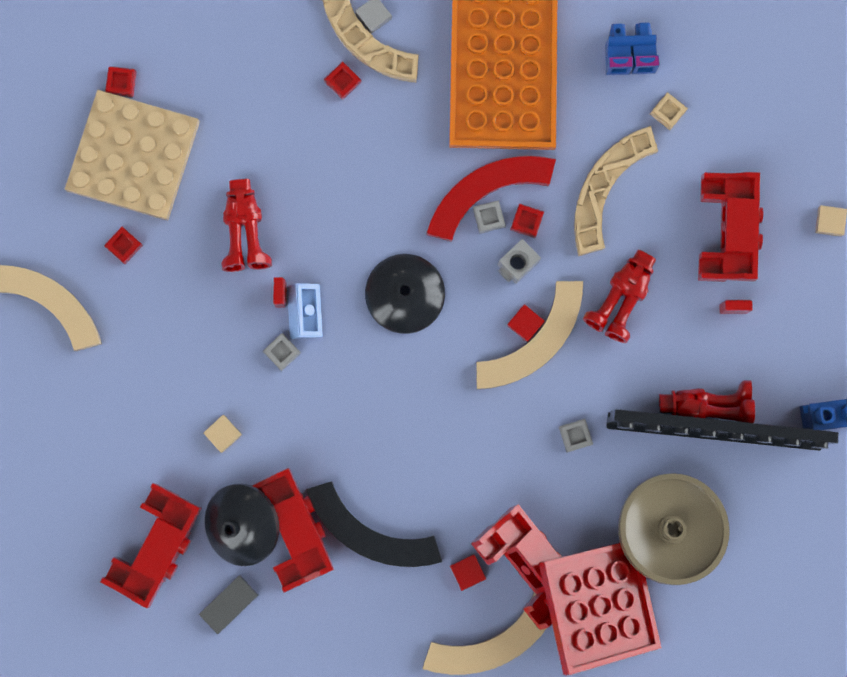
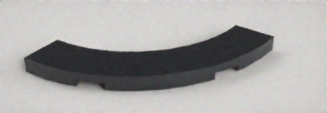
(365, 540)

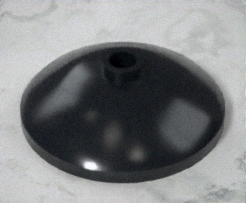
(409, 312)
(253, 523)

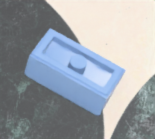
(304, 311)

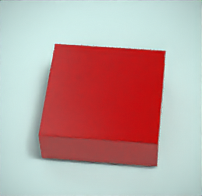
(342, 80)
(121, 81)
(527, 220)
(123, 245)
(280, 292)
(736, 307)
(525, 323)
(468, 572)

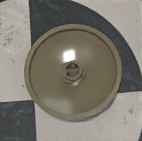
(673, 529)

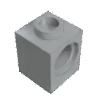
(523, 251)

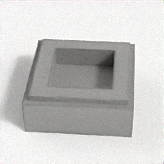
(373, 15)
(489, 217)
(281, 352)
(575, 435)

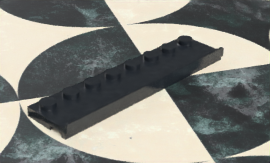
(720, 430)

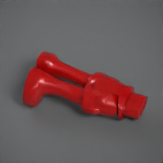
(239, 212)
(628, 282)
(701, 404)

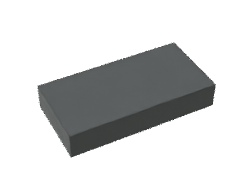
(228, 604)

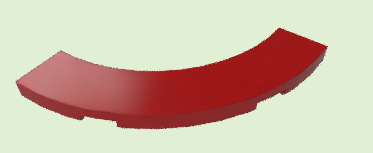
(484, 182)

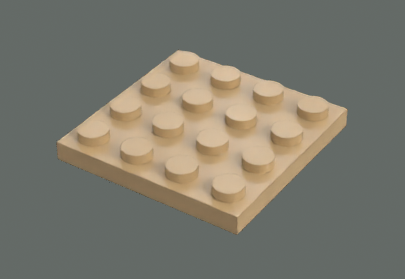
(132, 155)

